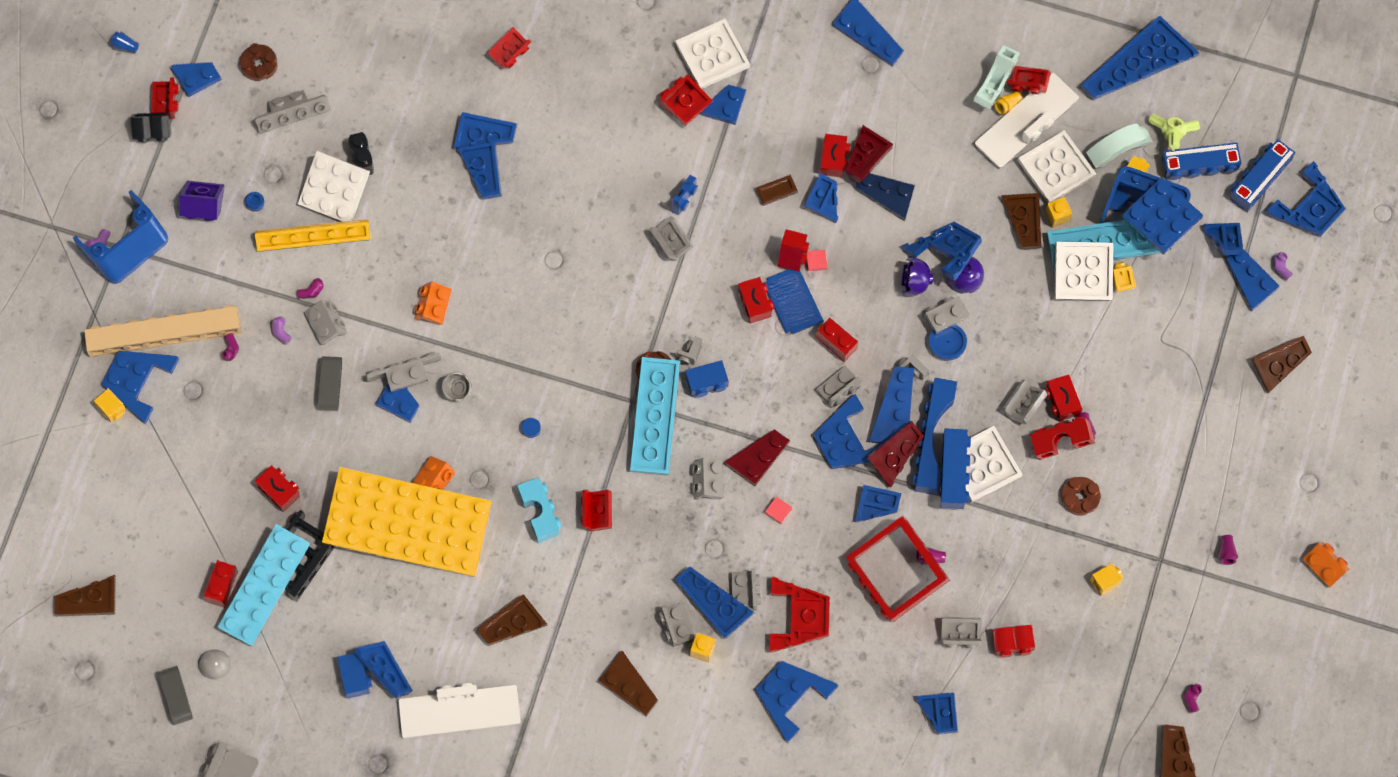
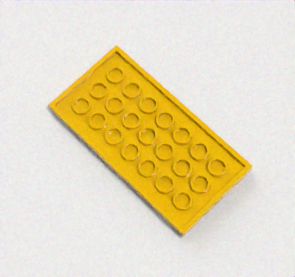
(407, 522)

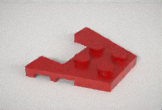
(808, 615)

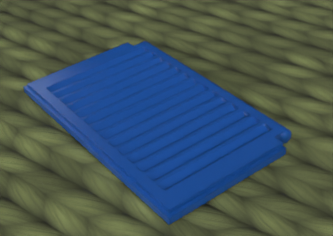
(793, 301)

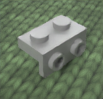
(671, 239)
(947, 314)
(325, 321)
(1024, 402)
(708, 478)
(961, 631)

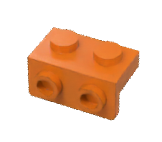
(433, 302)
(435, 474)
(1326, 563)

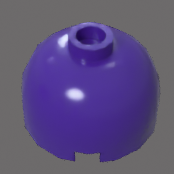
(916, 277)
(969, 279)

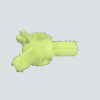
(1173, 129)

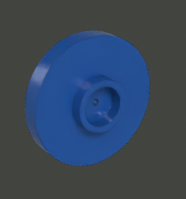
(948, 343)

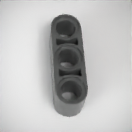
(330, 383)
(175, 695)

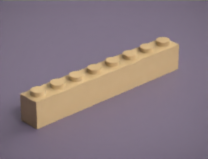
(162, 331)

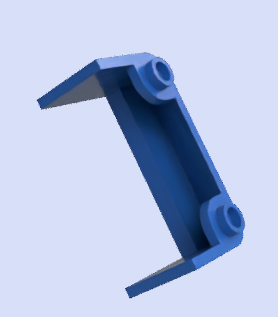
(1131, 186)
(131, 250)

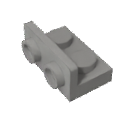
(839, 386)
(744, 588)
(678, 624)

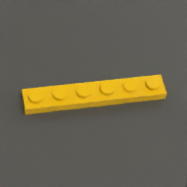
(312, 235)

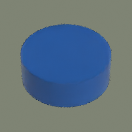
(254, 201)
(531, 427)

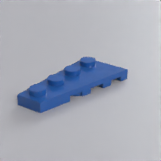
(865, 30)
(895, 406)
(719, 606)

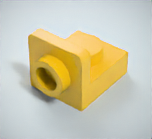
(1123, 276)

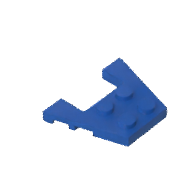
(1316, 211)
(952, 242)
(129, 375)
(839, 440)
(785, 688)

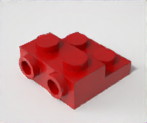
(685, 100)

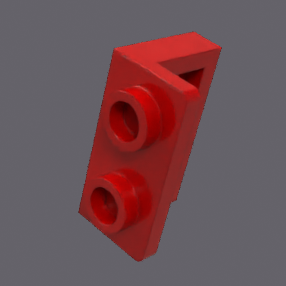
(508, 48)
(1029, 79)
(164, 97)
(596, 510)

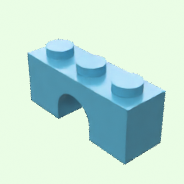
(534, 494)

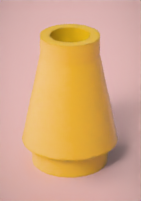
(1007, 102)

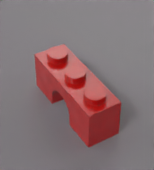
(1046, 440)

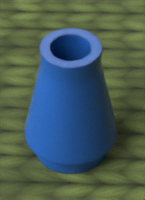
(124, 42)

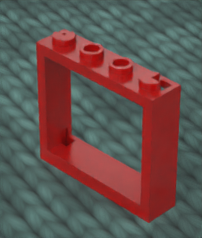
(922, 549)

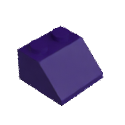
(201, 200)

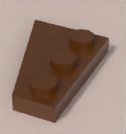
(511, 622)

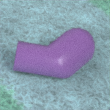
(1280, 265)

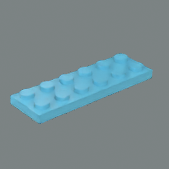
(1125, 239)
(655, 416)
(263, 585)

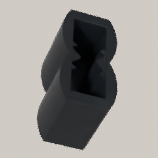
(151, 125)
(360, 151)

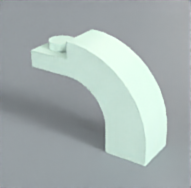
(997, 77)
(1117, 143)

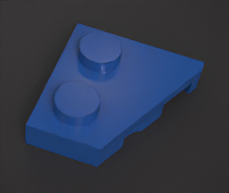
(196, 76)
(726, 105)
(823, 198)
(681, 201)
(1226, 237)
(398, 403)
(877, 503)
(940, 711)

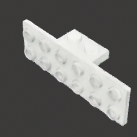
(1026, 122)
(459, 710)

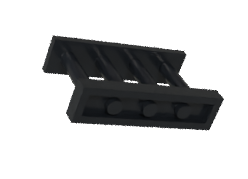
(318, 556)

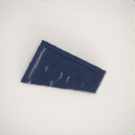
(887, 192)

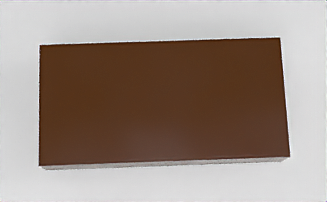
(776, 190)

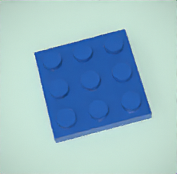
(1162, 215)

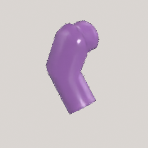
(103, 238)
(278, 330)

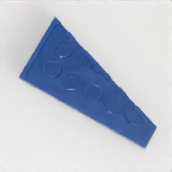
(1148, 53)

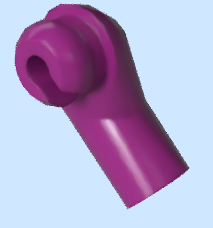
(313, 291)
(232, 349)
(1190, 697)

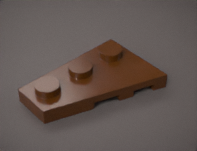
(1025, 217)
(1280, 361)
(89, 600)
(628, 685)
(1175, 753)

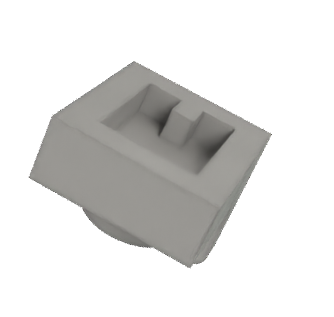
(693, 351)
(919, 369)

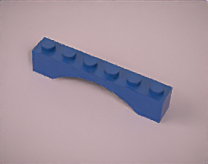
(929, 472)

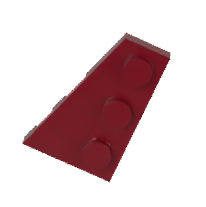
(867, 154)
(894, 452)
(758, 457)

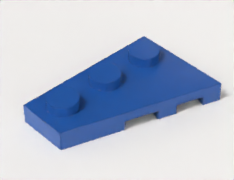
(480, 130)
(483, 167)
(1252, 279)
(384, 667)

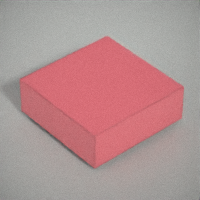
(816, 260)
(778, 510)

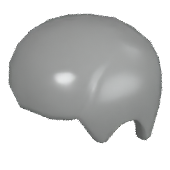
(456, 386)
(214, 664)

